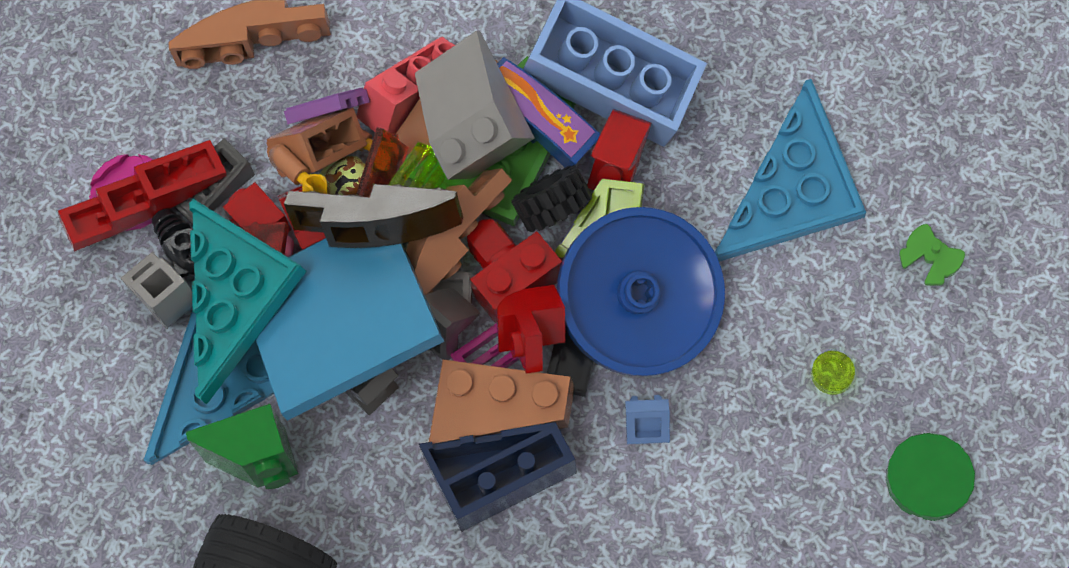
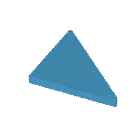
(797, 187)
(183, 411)

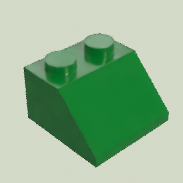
(248, 447)

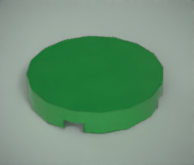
(930, 476)

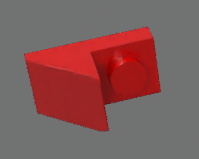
(618, 148)

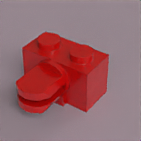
(508, 265)

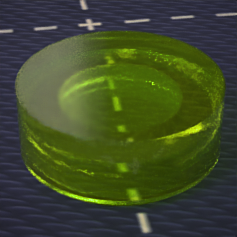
(833, 372)

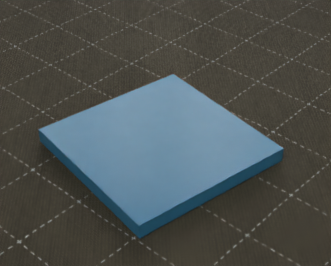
(344, 324)

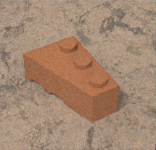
(492, 399)

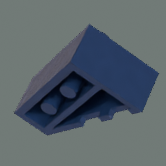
(498, 469)

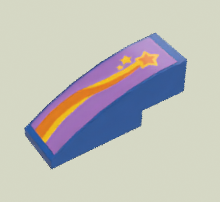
(550, 118)

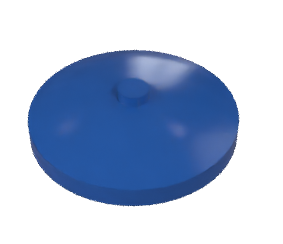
(641, 291)

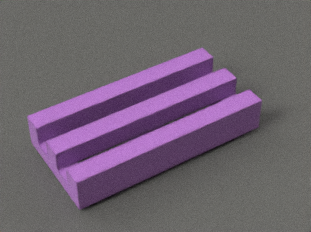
(326, 105)

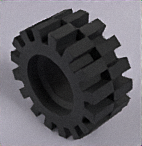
(552, 198)

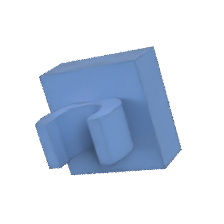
(647, 420)

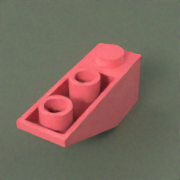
(396, 90)

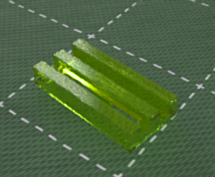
(410, 164)

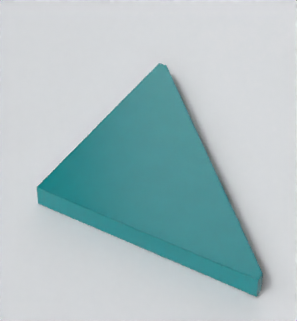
(233, 293)

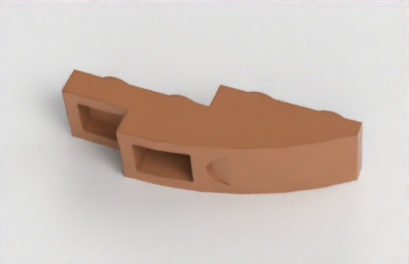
(233, 32)
(439, 254)

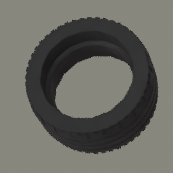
(251, 544)

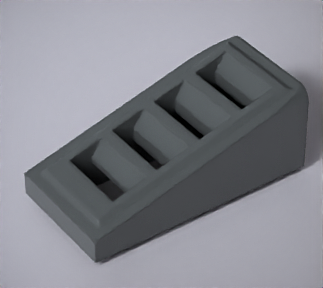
(230, 184)

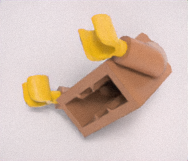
(315, 145)

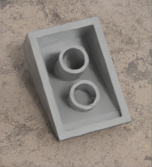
(469, 109)

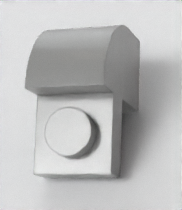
(159, 289)

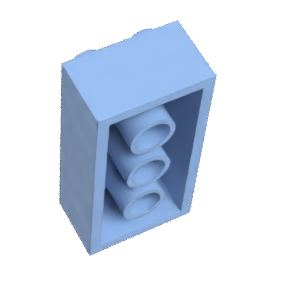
(614, 66)

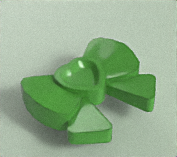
(945, 260)

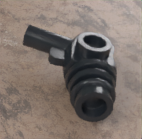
(174, 240)

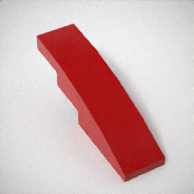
(138, 198)

